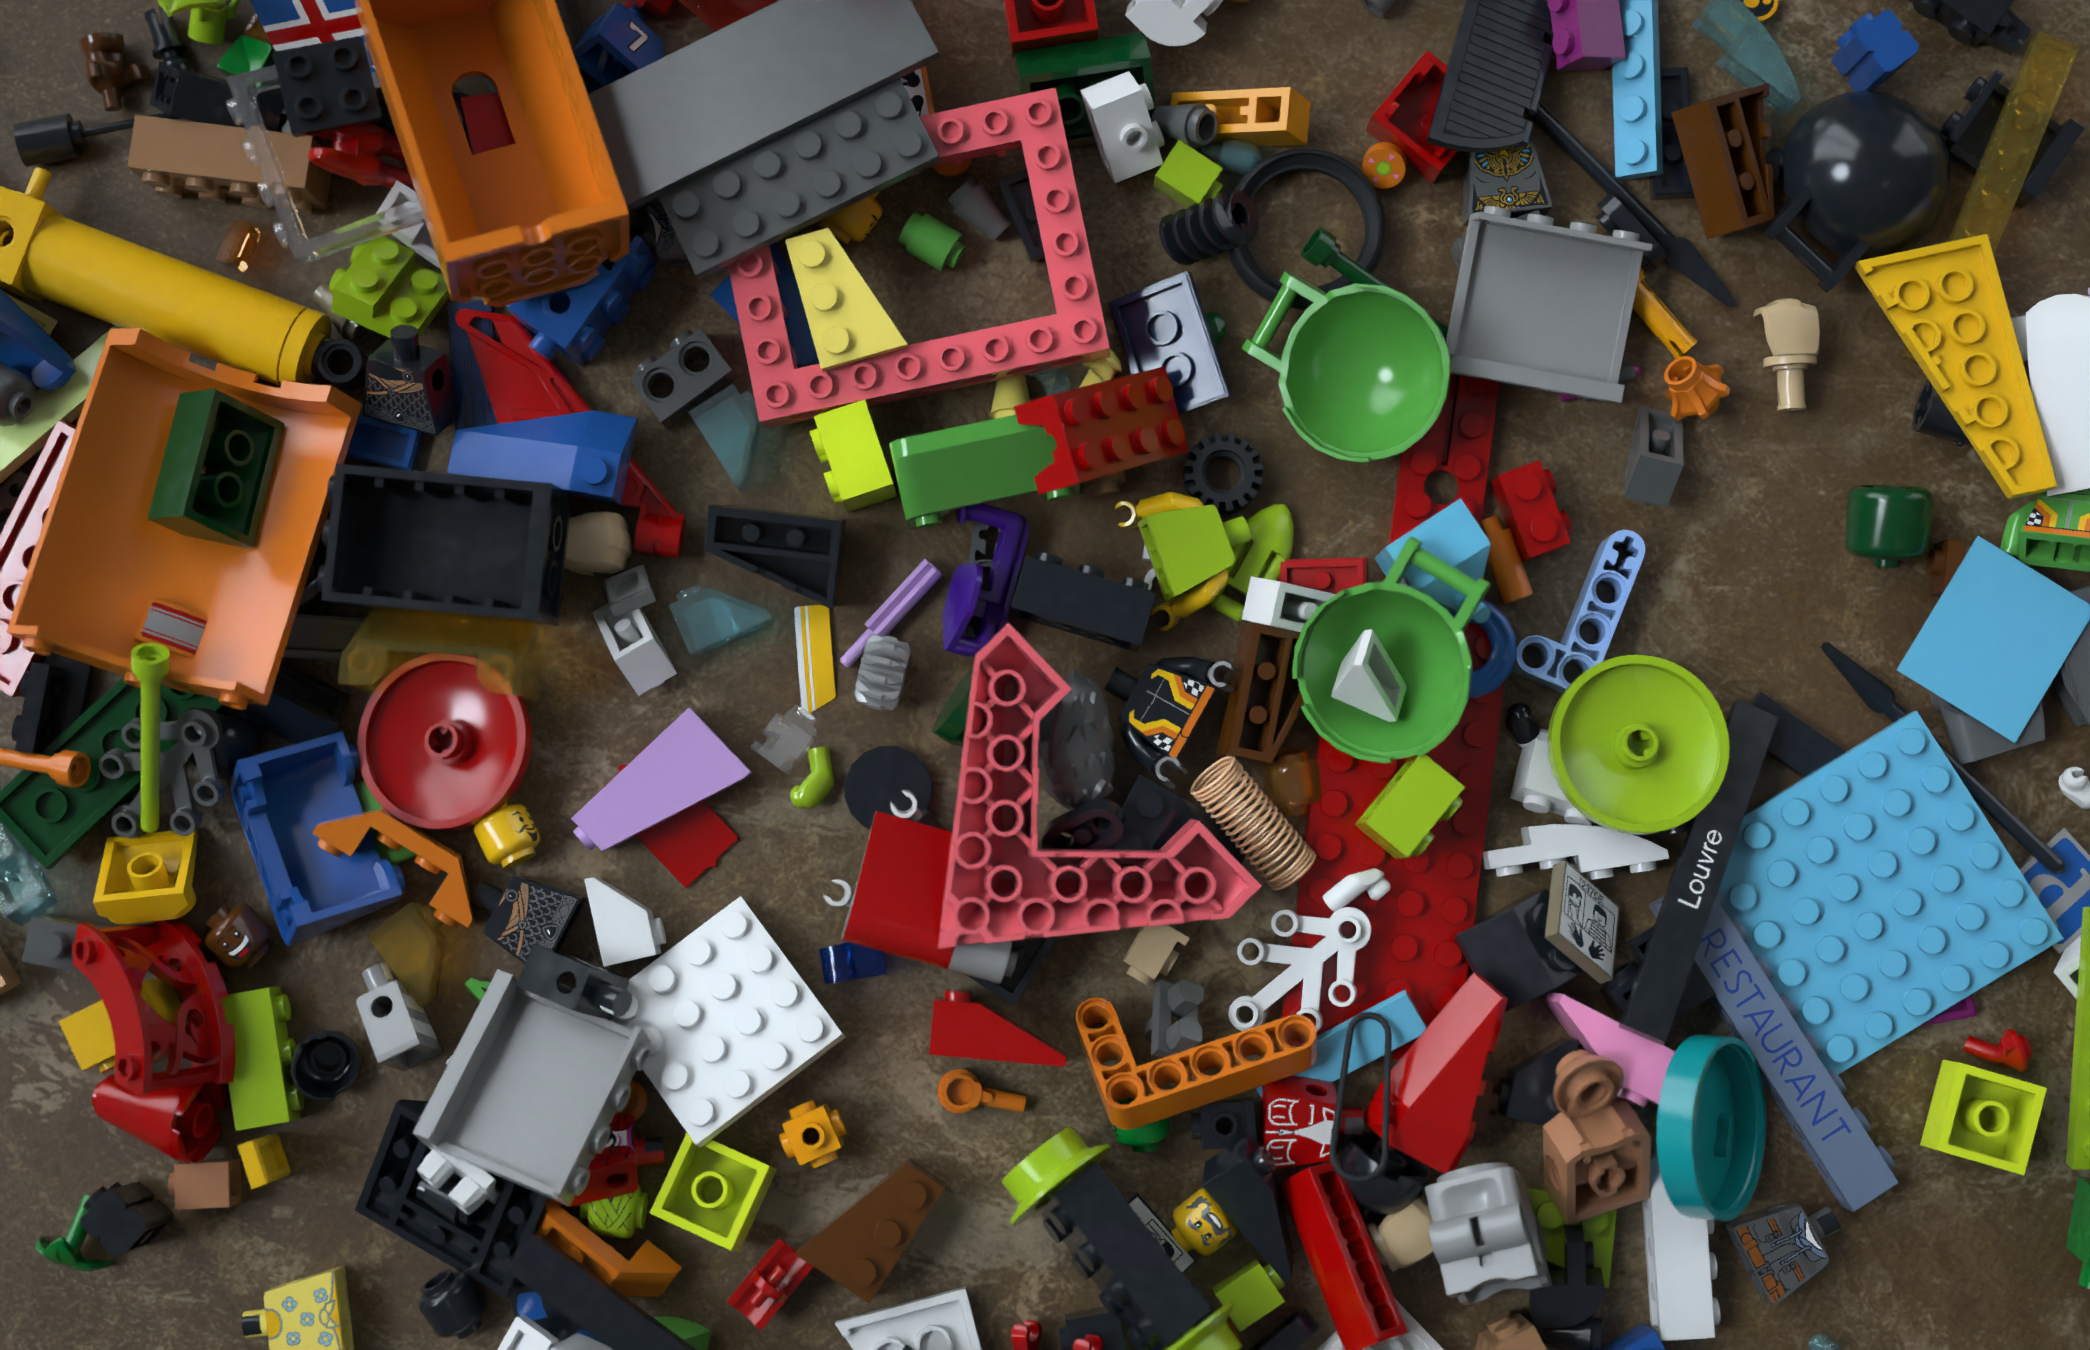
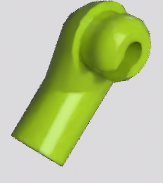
(817, 783)

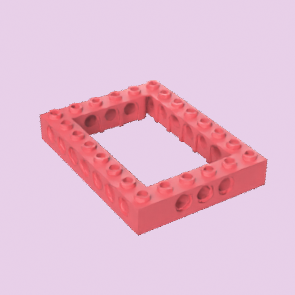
(958, 361)

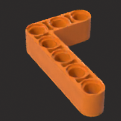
(1187, 1066)

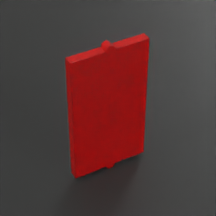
(688, 840)

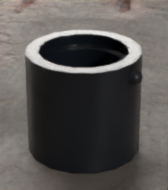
(1934, 418)

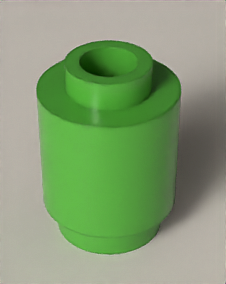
(932, 241)

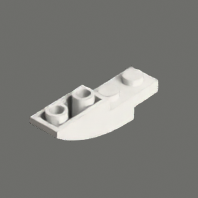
(1589, 847)

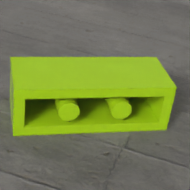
(262, 1082)

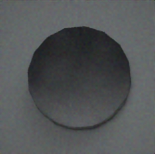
(880, 778)

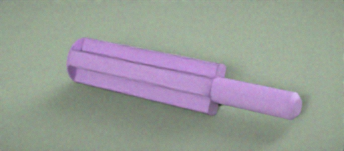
(895, 608)

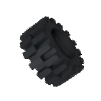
(1223, 447)

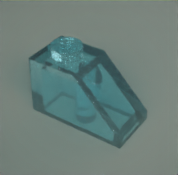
(731, 431)
(715, 618)

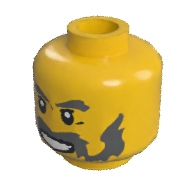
(1202, 1224)

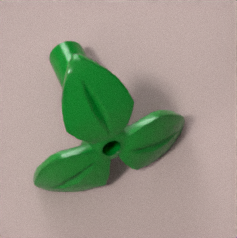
(68, 1250)

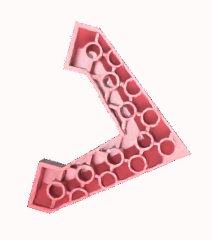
(1013, 891)

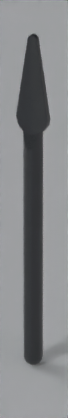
(1681, 251)
(1883, 700)

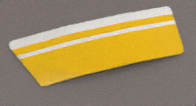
(814, 656)

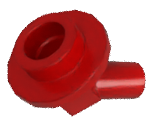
(2011, 1051)

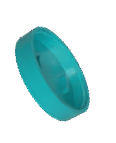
(1711, 1127)

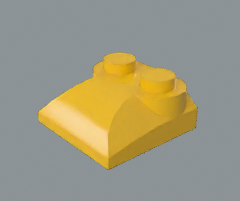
(146, 877)

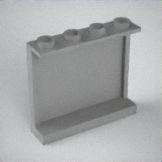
(1544, 304)
(533, 1090)

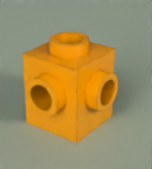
(827, 1122)

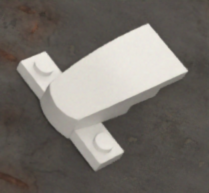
(2057, 347)

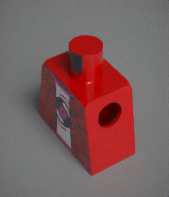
(615, 1168)

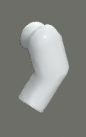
(2075, 786)
(1355, 884)

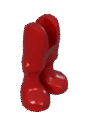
(357, 155)

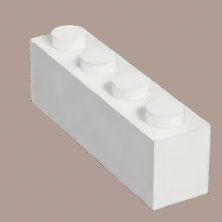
(1678, 1267)

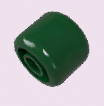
(1889, 523)

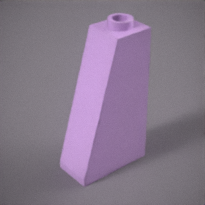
(666, 778)

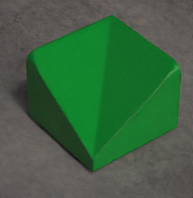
(245, 56)

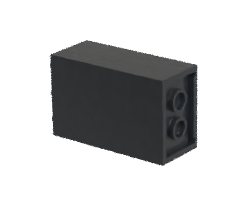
(445, 544)

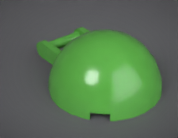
(1357, 368)
(1421, 642)

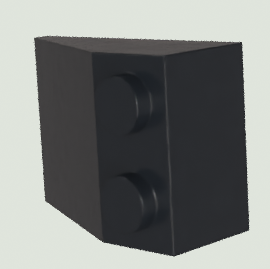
(1158, 814)

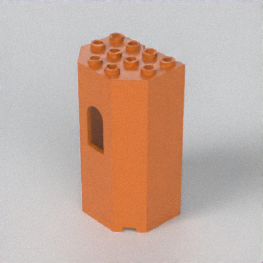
(517, 214)

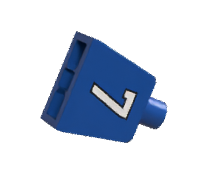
(617, 45)

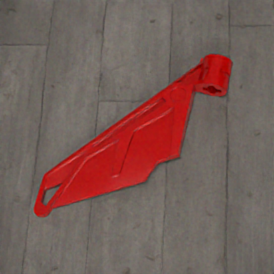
(531, 387)

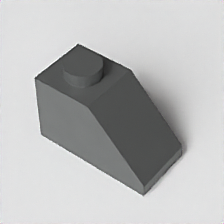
(1654, 457)

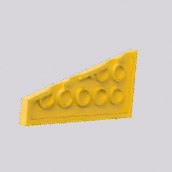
(1960, 332)

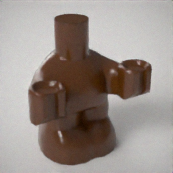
(106, 67)

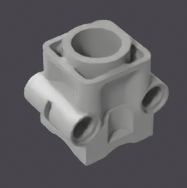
(1486, 1233)

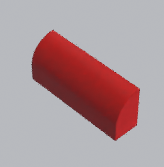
(1343, 1258)

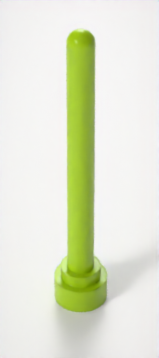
(150, 665)

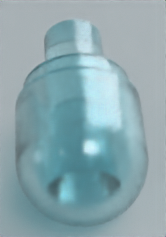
(1234, 156)

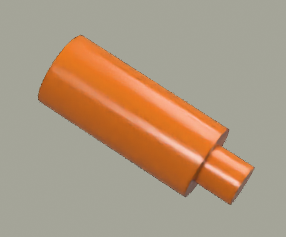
(1506, 562)

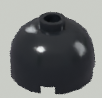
(1394, 1188)

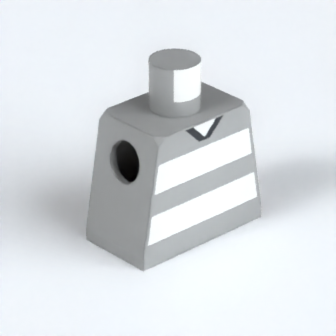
(395, 1021)

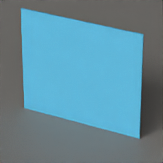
(1996, 639)

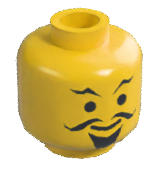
(508, 836)

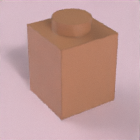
(206, 1184)

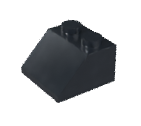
(1513, 950)

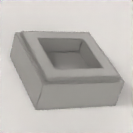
(629, 590)

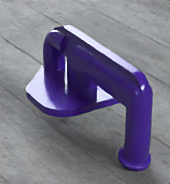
(964, 592)

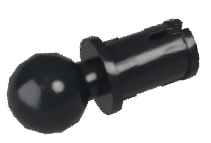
(166, 40)

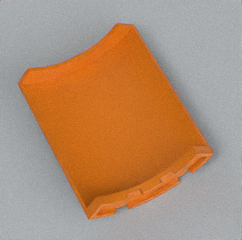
(106, 559)

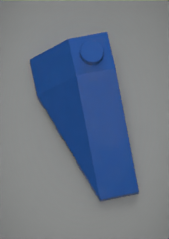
(575, 451)

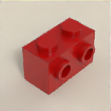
(1531, 510)

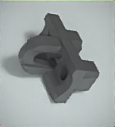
(1181, 1002)

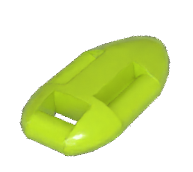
(1260, 557)

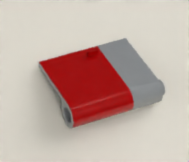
(902, 901)

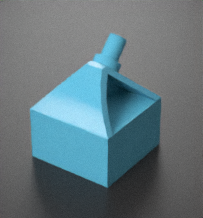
(1456, 540)

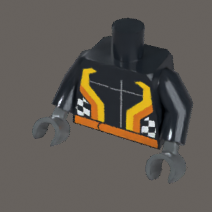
(1165, 708)

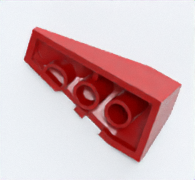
(1440, 1079)

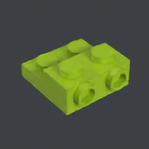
(387, 288)

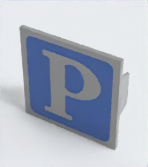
(2062, 893)

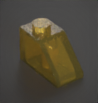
(413, 950)

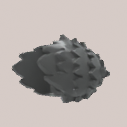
(1077, 746)

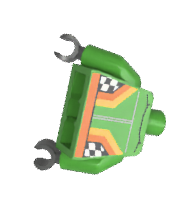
(2051, 531)

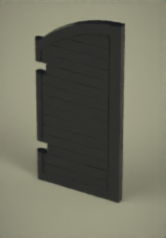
(1493, 76)

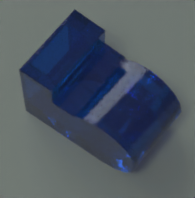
(850, 962)

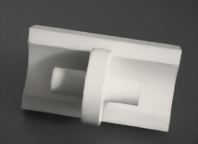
(470, 1191)

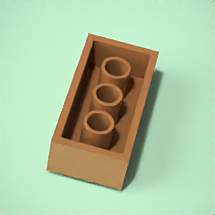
(212, 163)

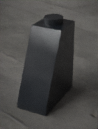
(204, 98)

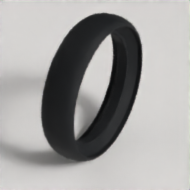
(1341, 170)

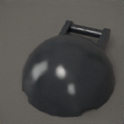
(1862, 180)

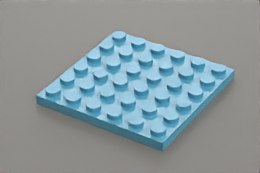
(1879, 894)

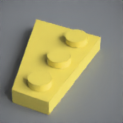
(838, 303)

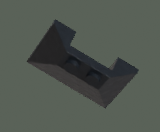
(476, 1250)

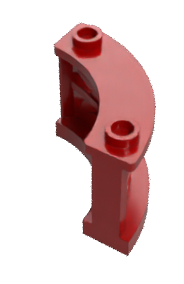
(116, 966)

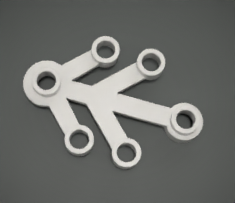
(1306, 964)

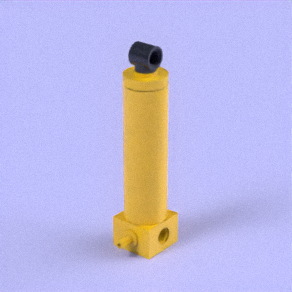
(167, 297)

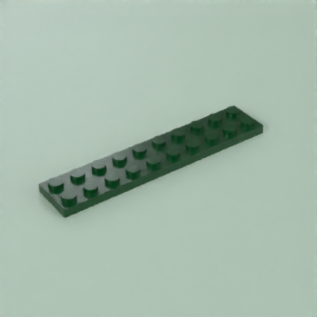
(58, 817)

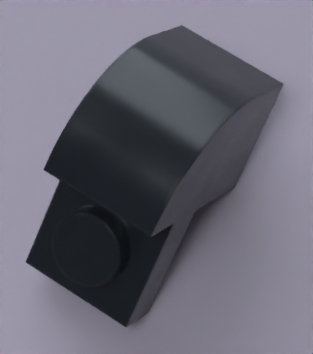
(1574, 1289)

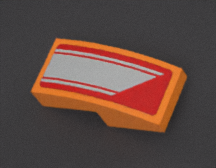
(171, 626)

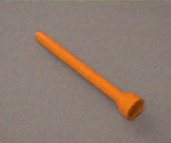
(66, 768)

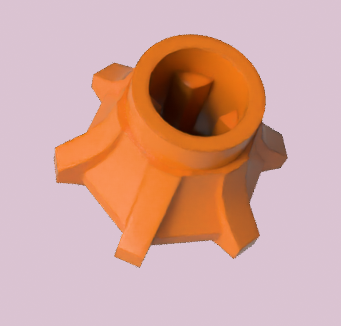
(1694, 387)

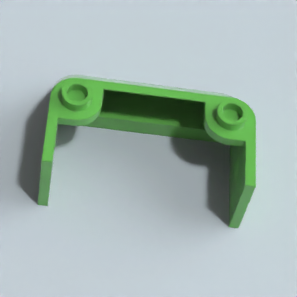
(971, 467)

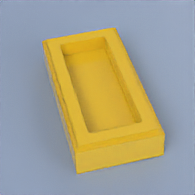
(264, 1160)

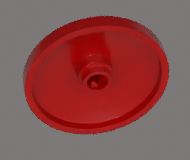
(442, 744)

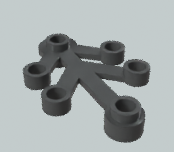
(172, 770)

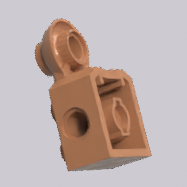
(1596, 1144)

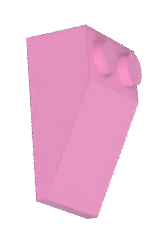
(1641, 1059)

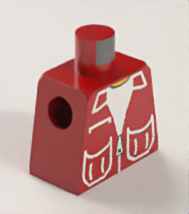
(1300, 1118)

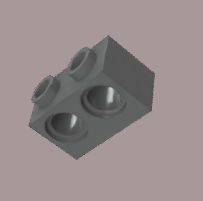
(689, 386)

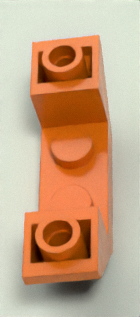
(348, 833)
(643, 1276)

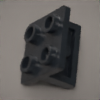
(327, 86)

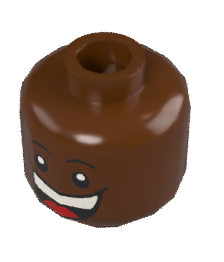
(238, 936)

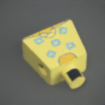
(305, 1314)

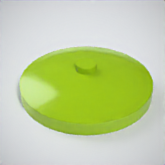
(1638, 744)

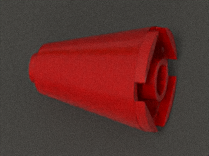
(169, 1120)

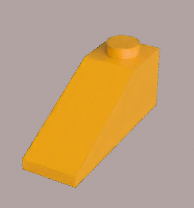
(1255, 115)

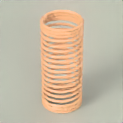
(1227, 774)

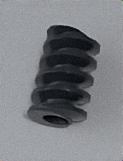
(1209, 227)

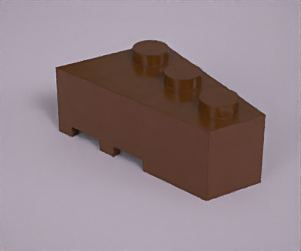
(1727, 159)
(1264, 695)

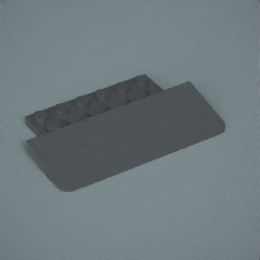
(770, 123)

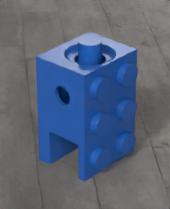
(581, 315)

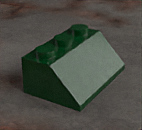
(1079, 66)
(216, 469)

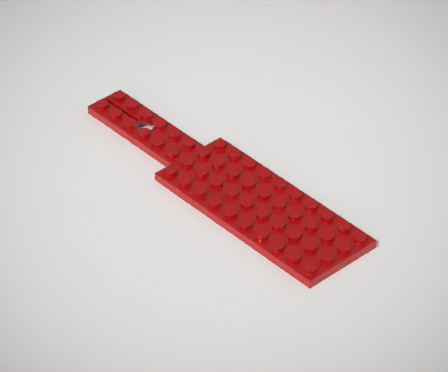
(1438, 890)

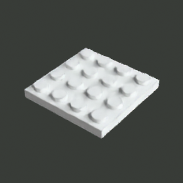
(725, 1021)

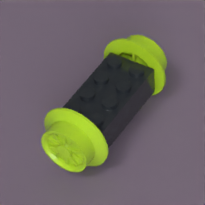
(1114, 1247)

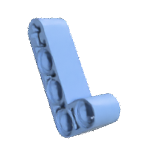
(1587, 609)

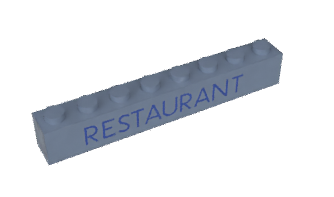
(1790, 1064)

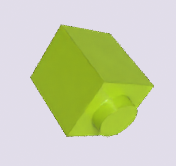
(1188, 176)
(1252, 1291)

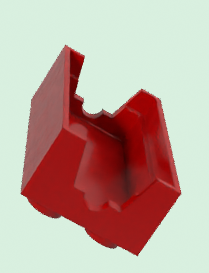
(1106, 427)

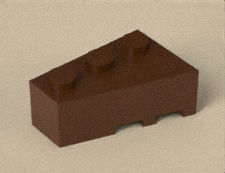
(872, 1233)

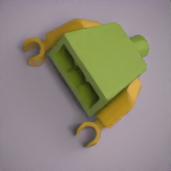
(1186, 549)

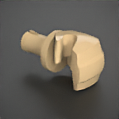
(1794, 340)
(598, 543)
(1403, 1236)

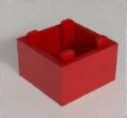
(1408, 115)

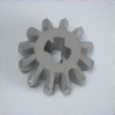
(882, 672)

